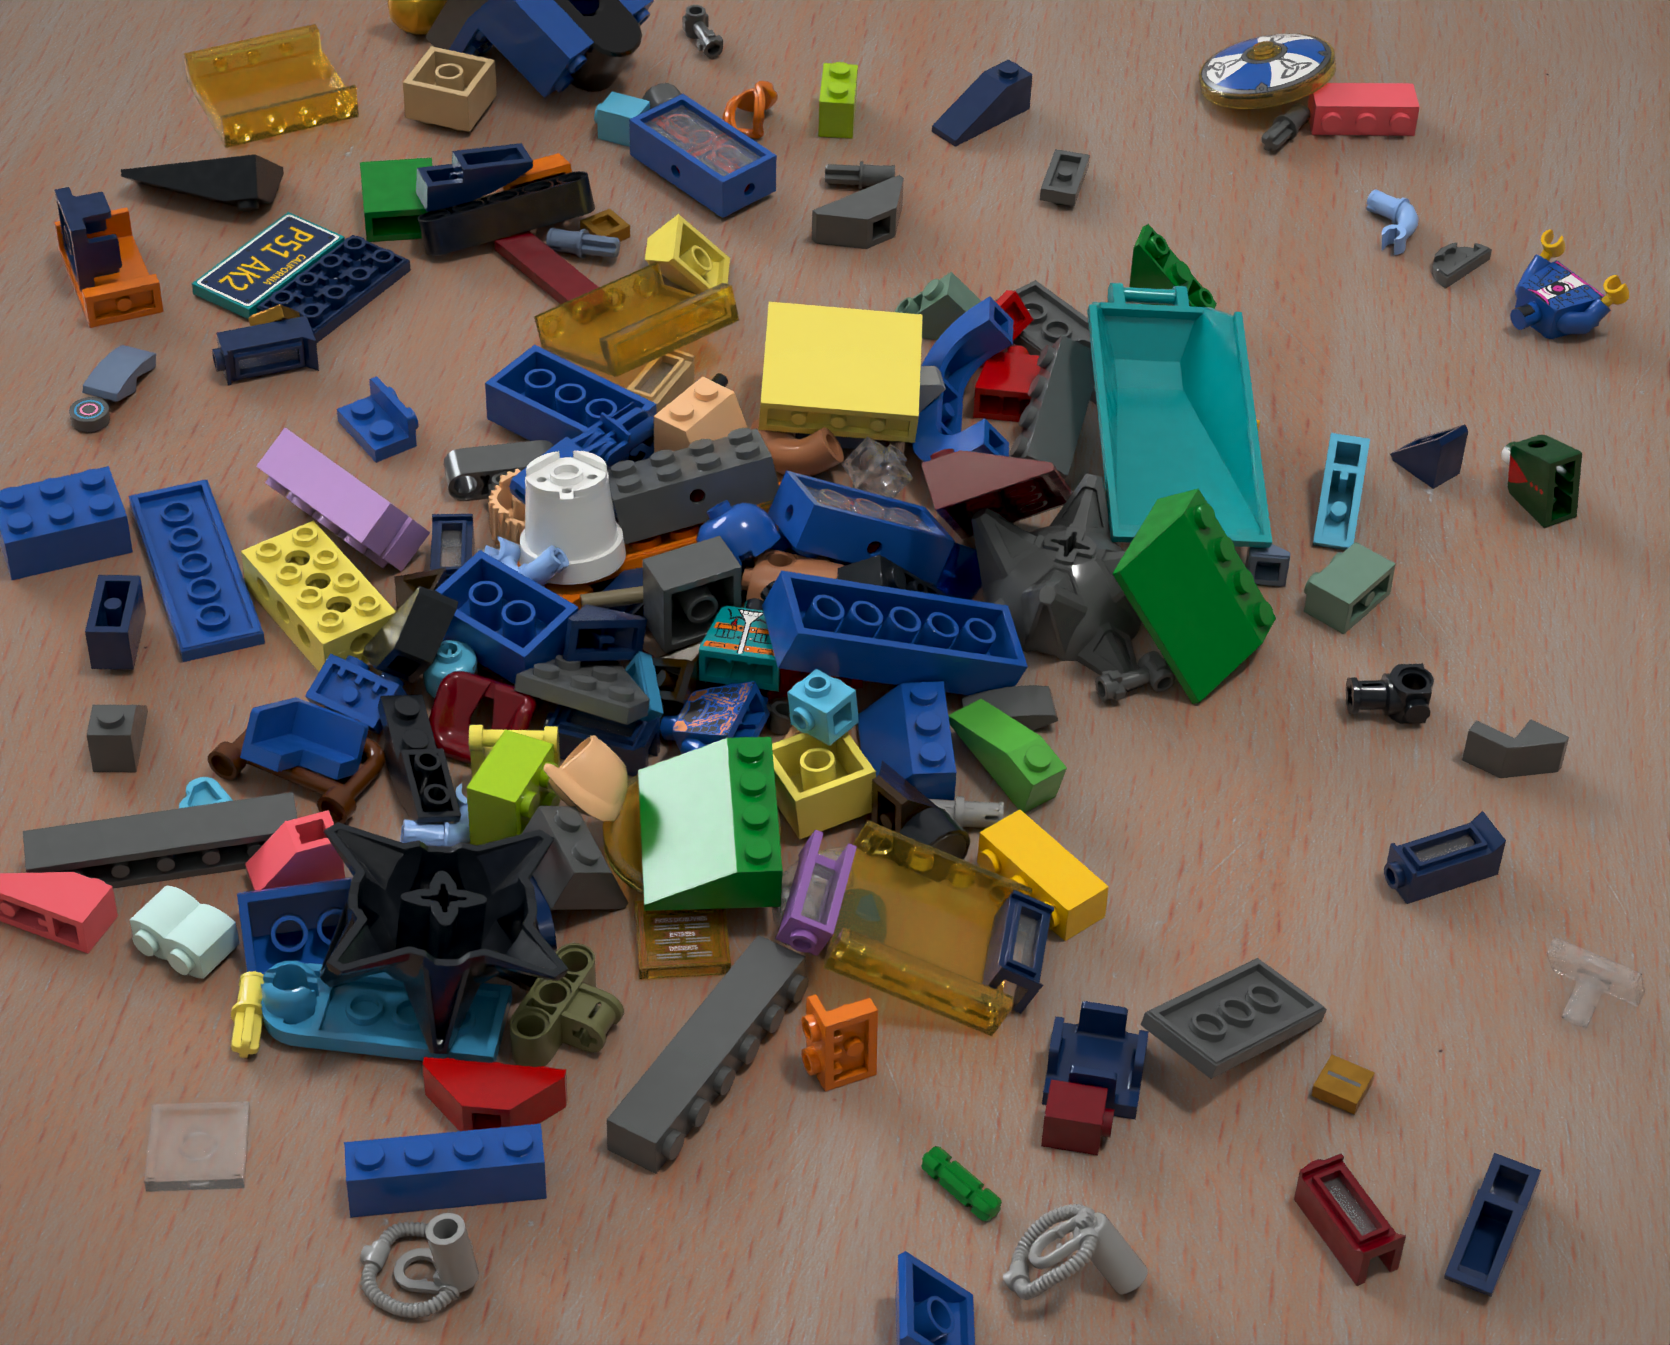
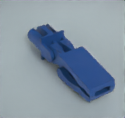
(608, 439)

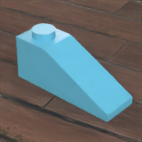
(1341, 491)

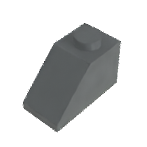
(116, 737)

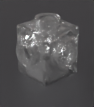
(877, 468)

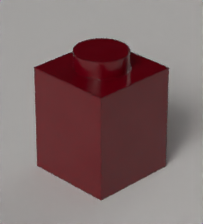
(1076, 1117)

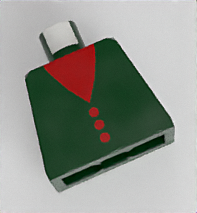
(1544, 478)

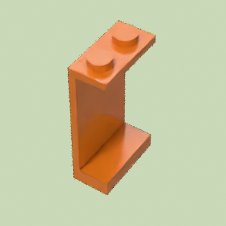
(122, 294)

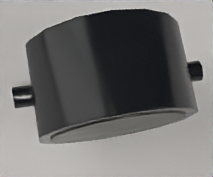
(939, 830)

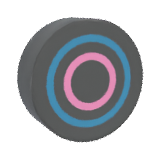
(89, 414)

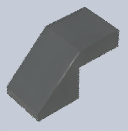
(1532, 752)

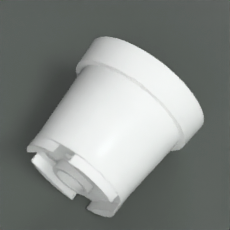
(573, 510)

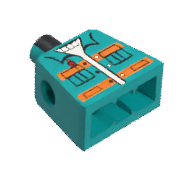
(739, 648)

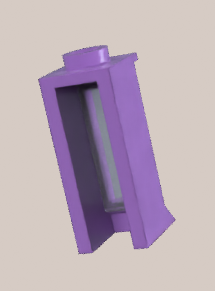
(815, 897)

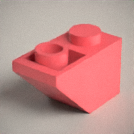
(296, 855)

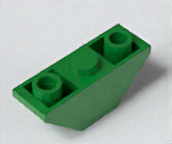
(1159, 268)

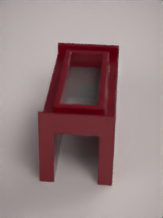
(1347, 1218)

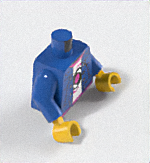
(1559, 300)

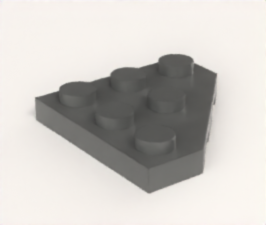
(588, 686)

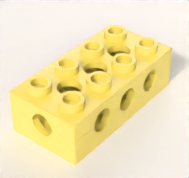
(315, 594)

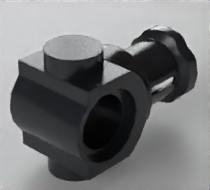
(1400, 694)

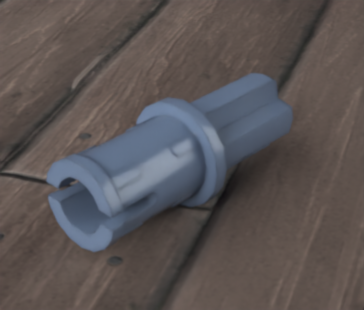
(582, 243)

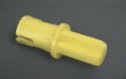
(247, 1015)

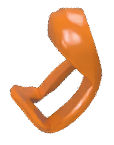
(752, 100)

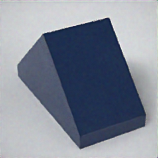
(1434, 456)
(603, 635)

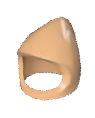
(591, 780)

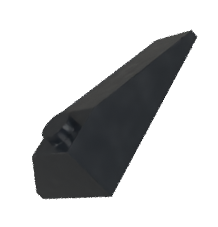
(230, 180)

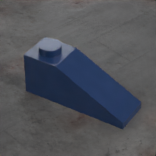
(988, 101)

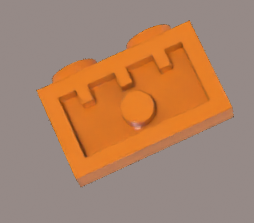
(840, 1042)

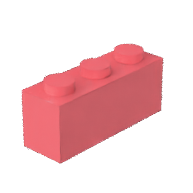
(1364, 109)

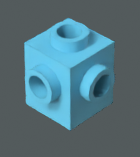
(823, 707)

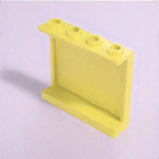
(841, 372)

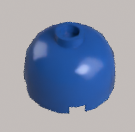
(742, 527)

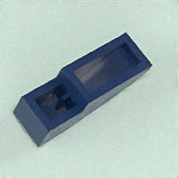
(471, 175)
(1493, 1224)

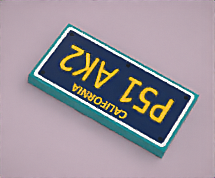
(265, 264)

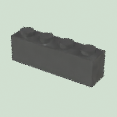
(1057, 405)

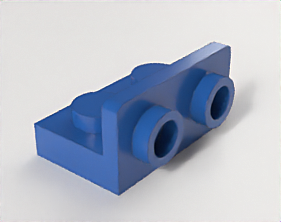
(380, 422)
(353, 689)

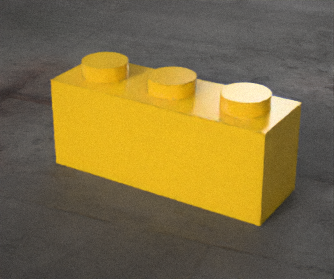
(1031, 857)

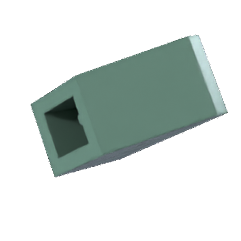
(939, 304)

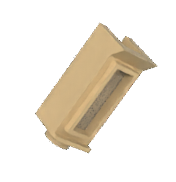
(665, 378)

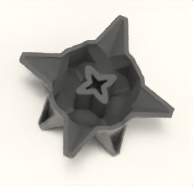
(1061, 582)

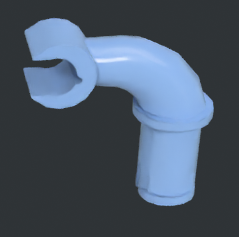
(1402, 215)
(540, 570)
(440, 834)

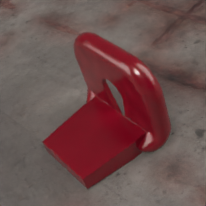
(458, 699)

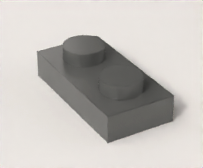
(1064, 177)

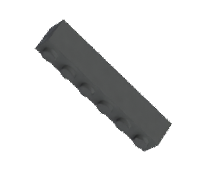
(160, 843)
(706, 1054)

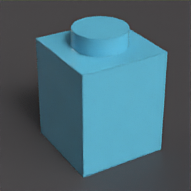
(614, 115)

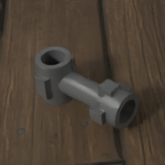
(696, 25)
(1151, 670)

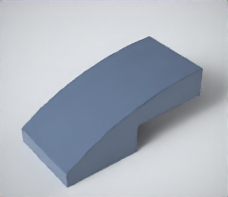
(118, 372)

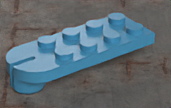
(372, 1015)

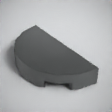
(1455, 262)

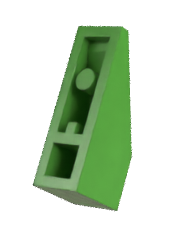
(1010, 753)

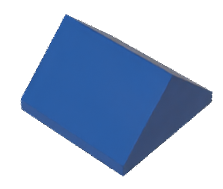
(931, 1306)

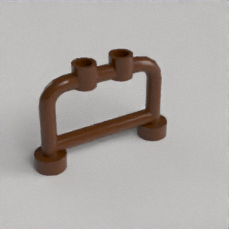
(335, 796)

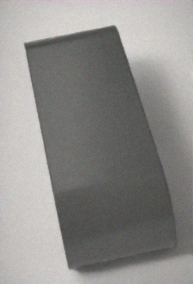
(472, 468)

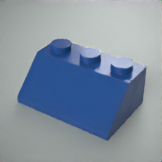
(912, 736)
(290, 922)

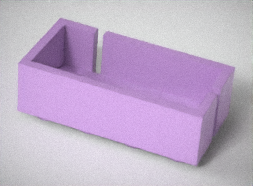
(341, 502)

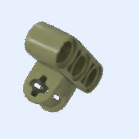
(563, 1011)

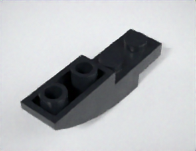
(414, 762)

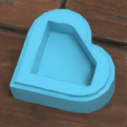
(203, 792)

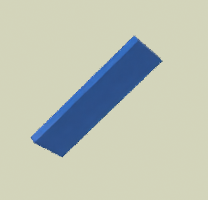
(196, 571)

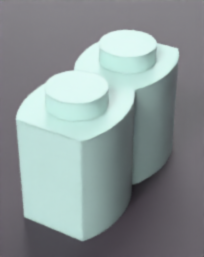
(184, 932)

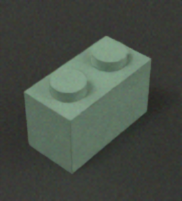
(1349, 587)

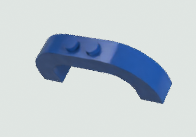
(958, 354)

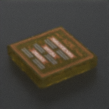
(681, 942)

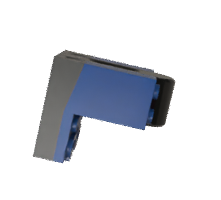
(547, 39)

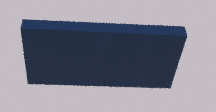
(340, 284)

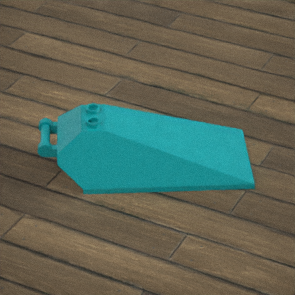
(1176, 411)

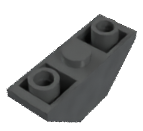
(862, 217)

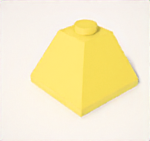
(687, 256)

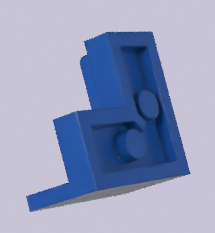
(305, 736)

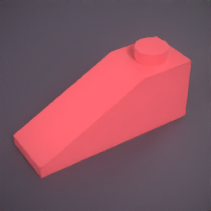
(58, 906)

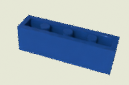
(445, 1170)

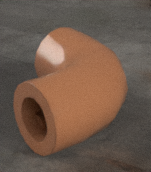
(805, 455)

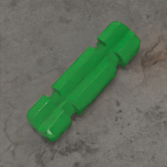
(961, 1184)

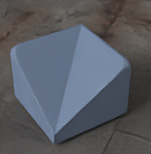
(1268, 565)

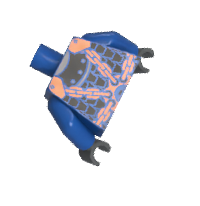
(722, 714)

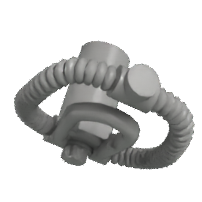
(1092, 1237)
(449, 1252)

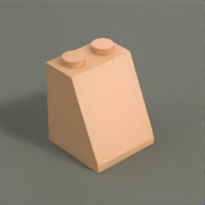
(696, 414)

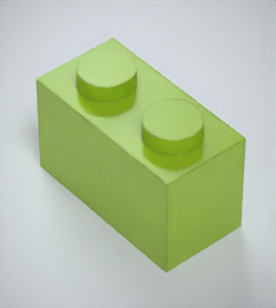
(838, 100)

